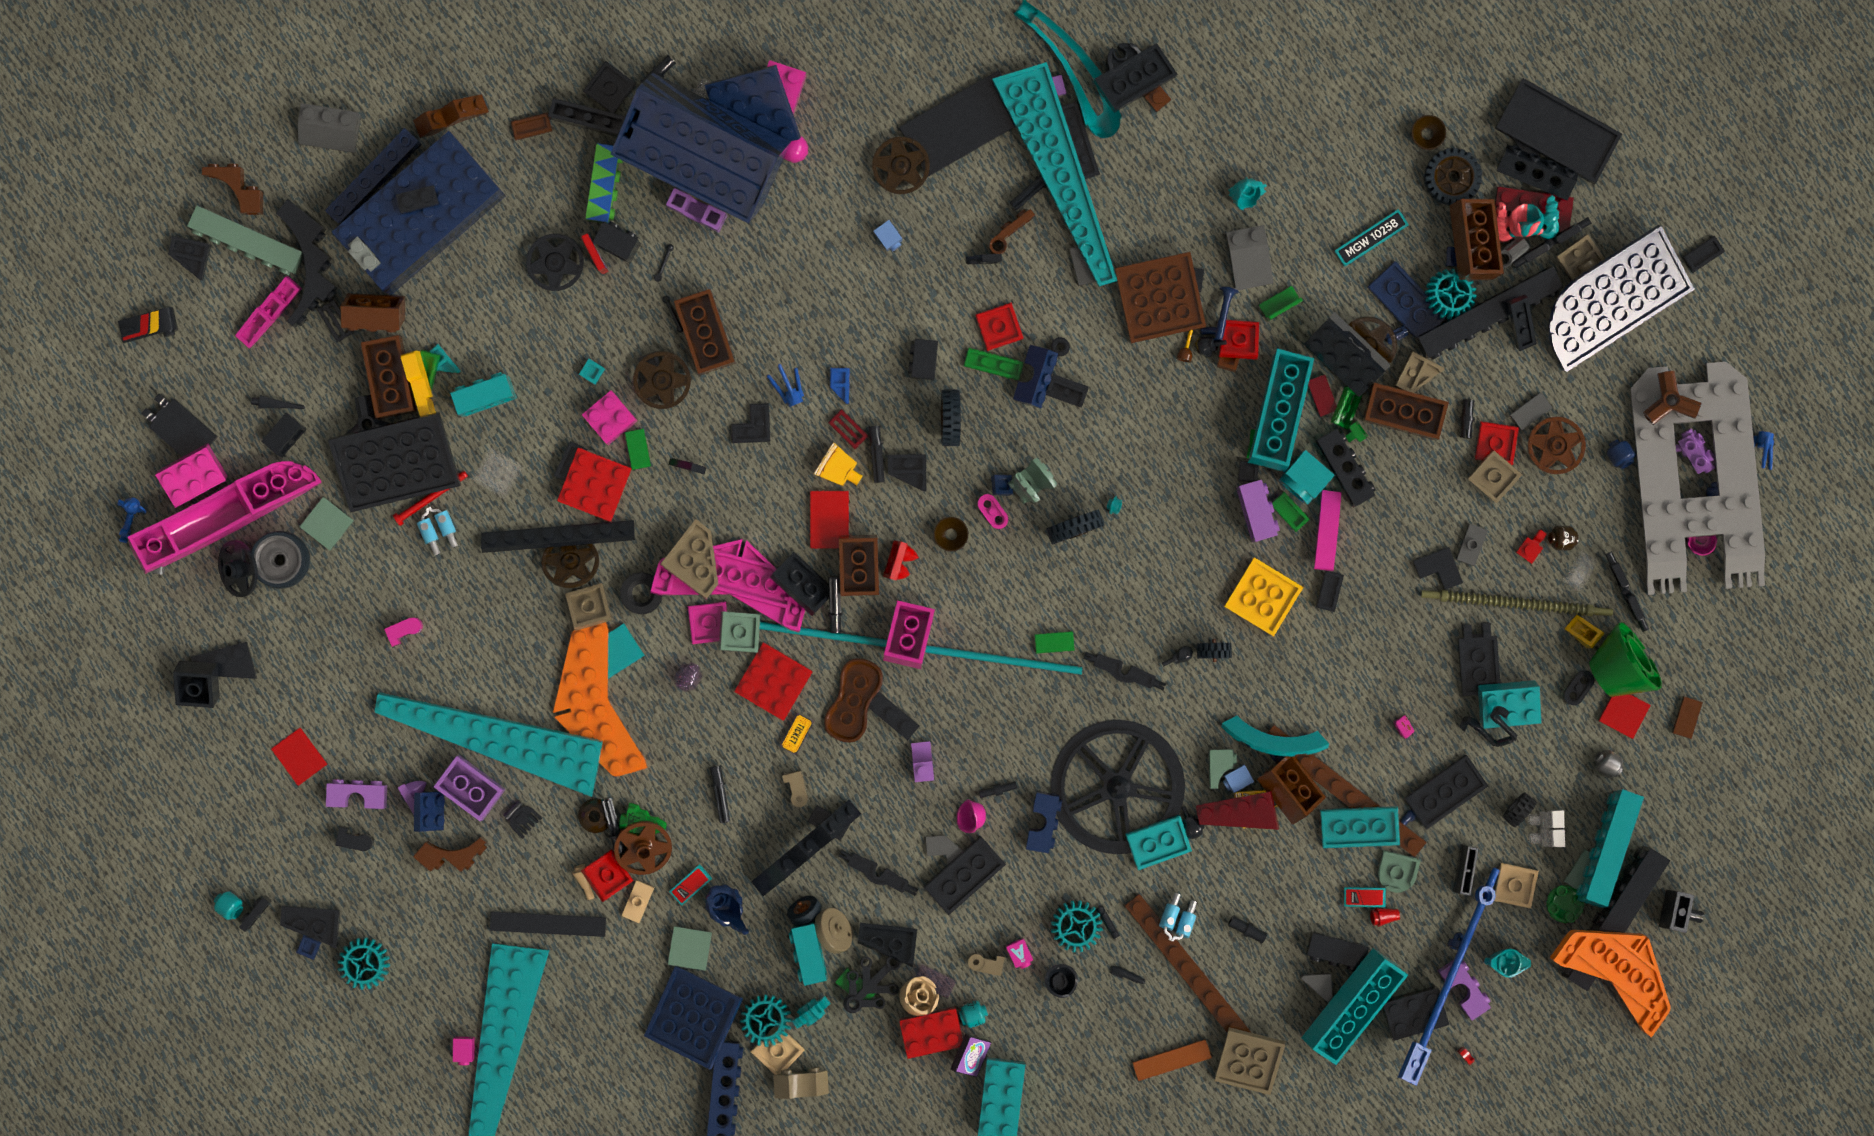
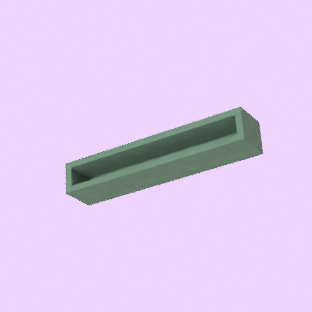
(244, 239)

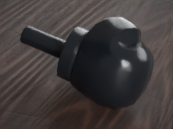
(1206, 345)
(1183, 655)
(1191, 825)

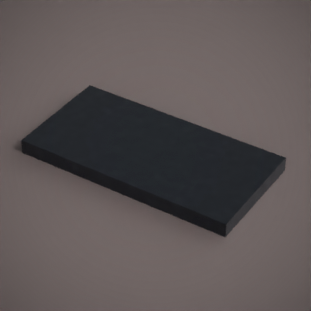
(960, 124)
(1558, 131)

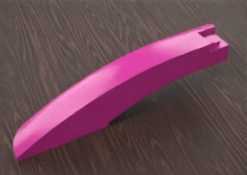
(221, 514)

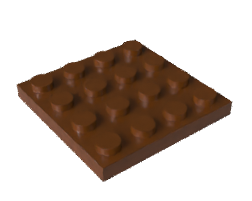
(1160, 297)

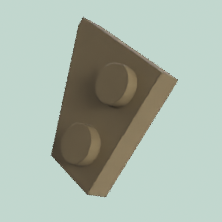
(1416, 372)

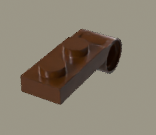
(1009, 228)

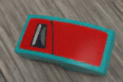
(690, 884)
(1364, 897)

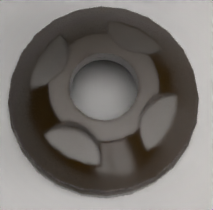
(1435, 125)
(951, 523)
(583, 816)

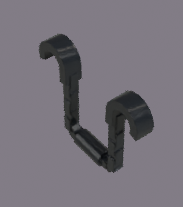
(1495, 716)

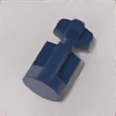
(1400, 333)

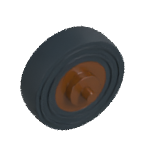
(804, 910)

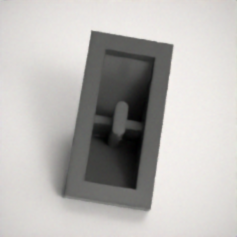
(1320, 983)

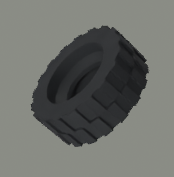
(628, 600)

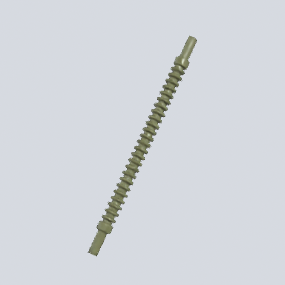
(1588, 610)

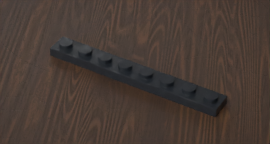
(557, 536)

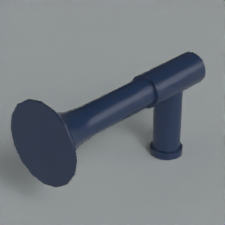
(1228, 293)

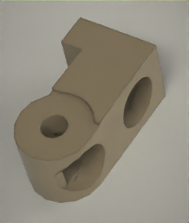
(799, 794)
(986, 965)

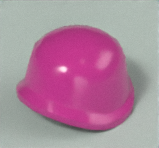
(970, 816)

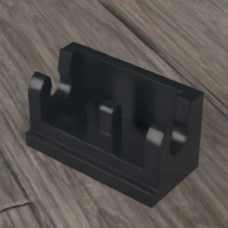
(1067, 390)
(284, 435)

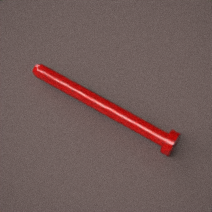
(423, 502)

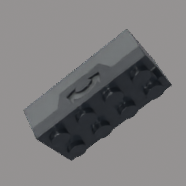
(1347, 354)

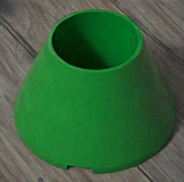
(1622, 664)

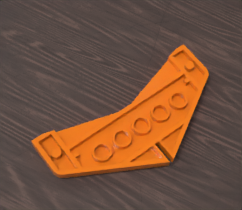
(585, 692)
(1626, 963)

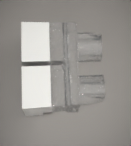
(1545, 836)

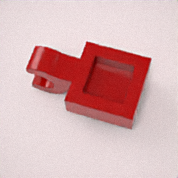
(1530, 548)

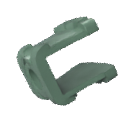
(1031, 481)

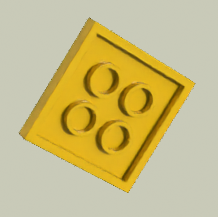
(1263, 596)

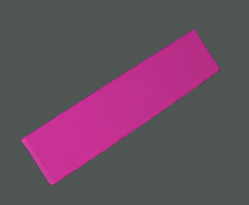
(268, 312)
(1327, 530)

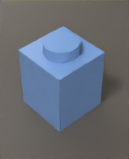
(888, 236)
(1237, 779)

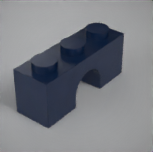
(1034, 391)
(1041, 839)

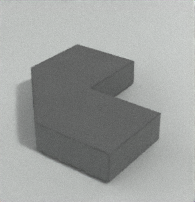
(942, 846)

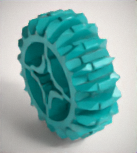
(1435, 294)
(1091, 918)
(355, 960)
(768, 1012)

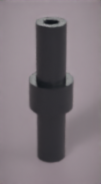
(998, 789)

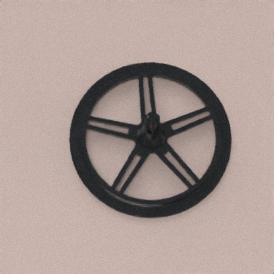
(1116, 785)

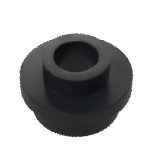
(1065, 343)

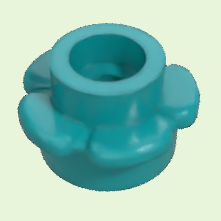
(1114, 505)

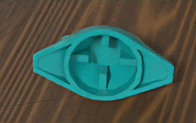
(1508, 962)

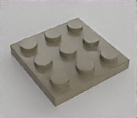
(1249, 1061)

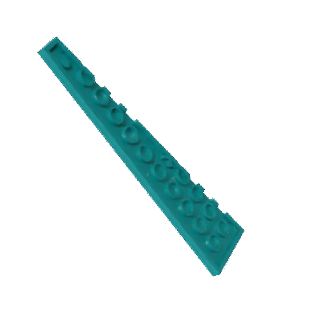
(1044, 130)
(537, 750)
(509, 1001)

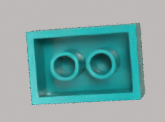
(483, 394)
(1519, 698)
(808, 954)

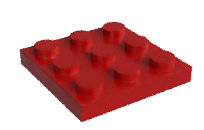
(594, 484)
(773, 681)

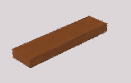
(1171, 1060)

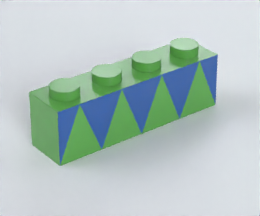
(603, 185)

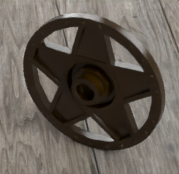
(901, 165)
(1376, 336)
(662, 380)
(569, 563)

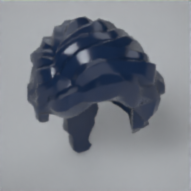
(726, 907)

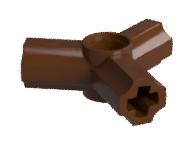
(1661, 408)

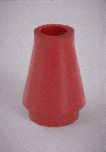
(1383, 916)

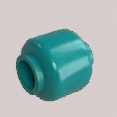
(228, 905)

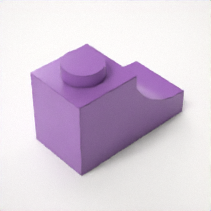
(922, 761)

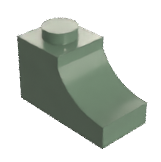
(1219, 762)

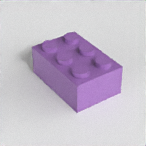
(1257, 510)
(469, 788)

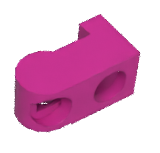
(402, 629)

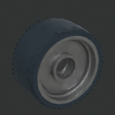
(296, 556)

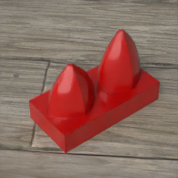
(899, 552)

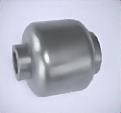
(1608, 763)

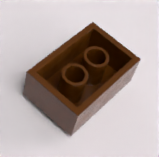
(373, 312)
(858, 565)
(1291, 788)

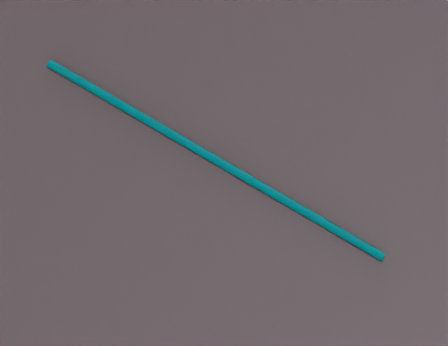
(929, 649)

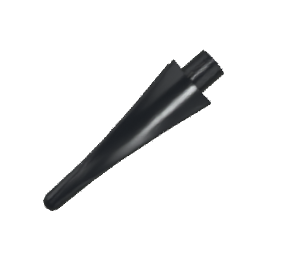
(266, 402)

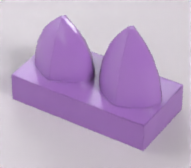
(408, 790)

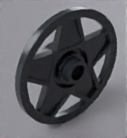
(555, 262)
(235, 569)

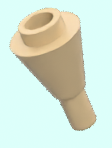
(583, 881)

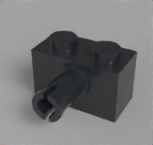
(1678, 911)

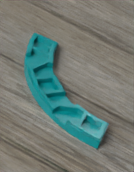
(1273, 744)

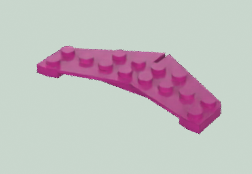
(743, 578)

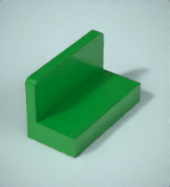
(1280, 303)

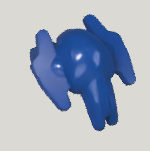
(131, 506)

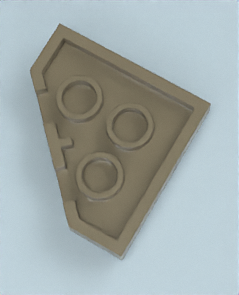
(694, 560)

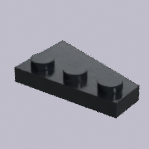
(231, 661)

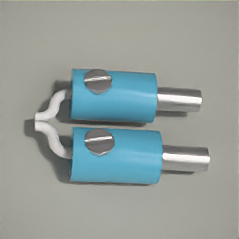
(445, 525)
(1186, 921)

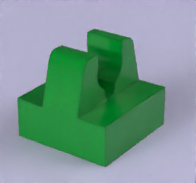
(1357, 432)

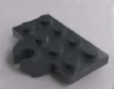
(1133, 75)

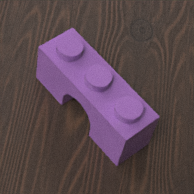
(695, 210)
(339, 792)
(1475, 1001)

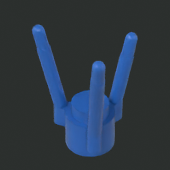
(792, 395)
(1766, 442)

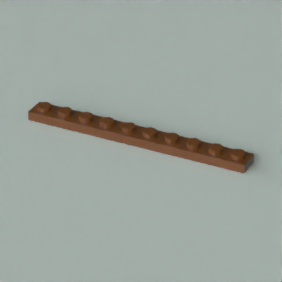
(1348, 792)
(1185, 965)

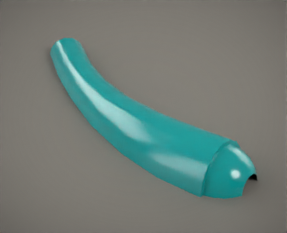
(1106, 123)

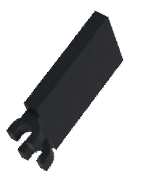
(178, 426)
(1478, 659)

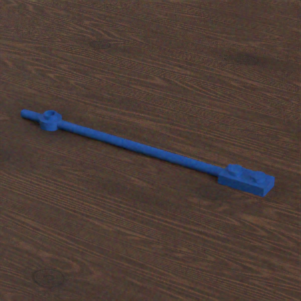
(1418, 1053)

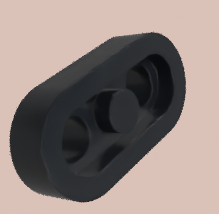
(1578, 688)

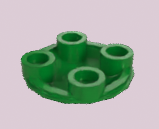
(1563, 904)

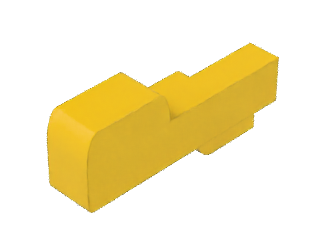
(419, 382)

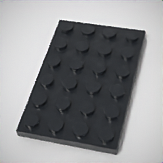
(394, 462)

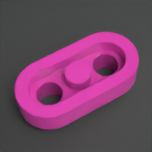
(993, 511)

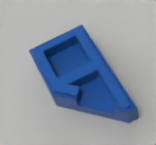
(840, 382)

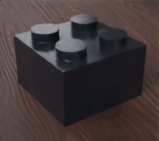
(616, 242)
(196, 684)

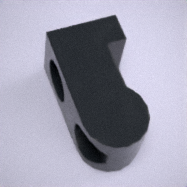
(353, 841)

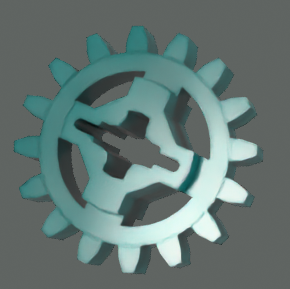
(811, 1012)

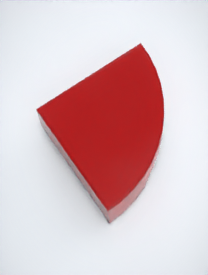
(1466, 1055)

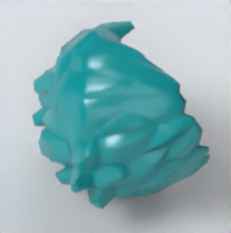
(1246, 193)

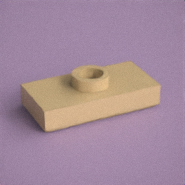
(638, 901)

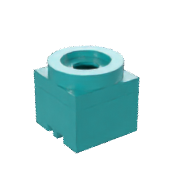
(1306, 477)

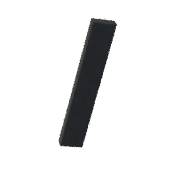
(548, 924)

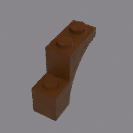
(452, 113)
(250, 199)
(432, 856)

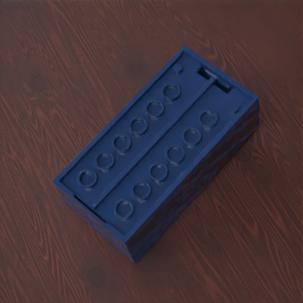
(700, 147)
(399, 245)

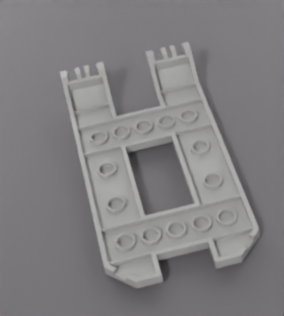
(1732, 513)

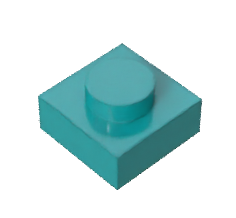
(592, 371)

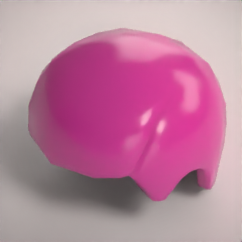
(797, 150)
(1708, 544)

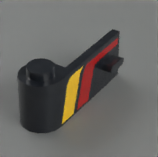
(149, 324)

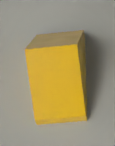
(1584, 631)

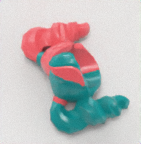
(1528, 220)

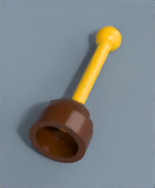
(1185, 353)

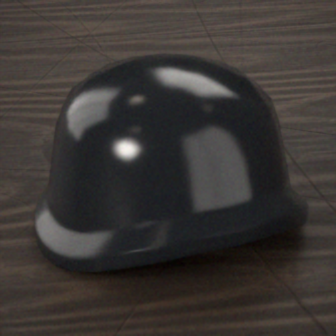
(1061, 980)

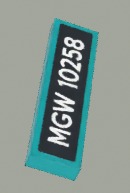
(1371, 238)

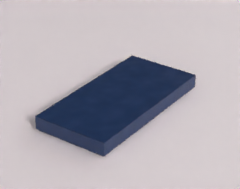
(1405, 300)

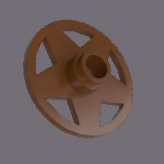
(1556, 445)
(643, 848)

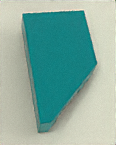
(445, 362)

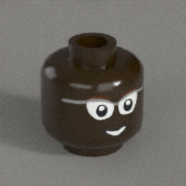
(1563, 538)

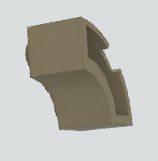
(801, 1084)

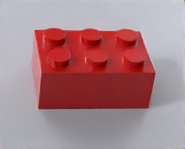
(931, 1032)

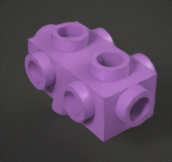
(1693, 447)

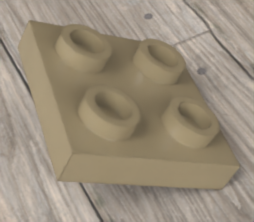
(1579, 257)

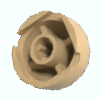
(919, 996)

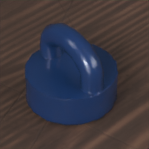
(1455, 943)

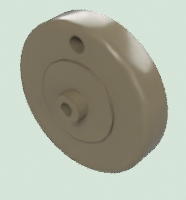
(833, 930)

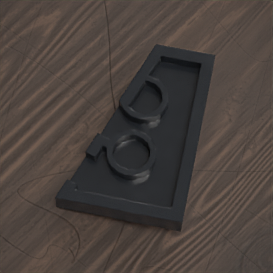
(313, 922)
(890, 941)

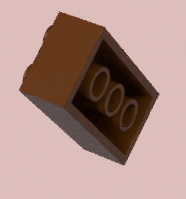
(1476, 239)
(704, 332)
(386, 377)
(1405, 411)

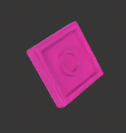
(705, 622)

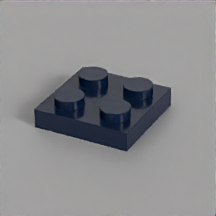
(428, 811)

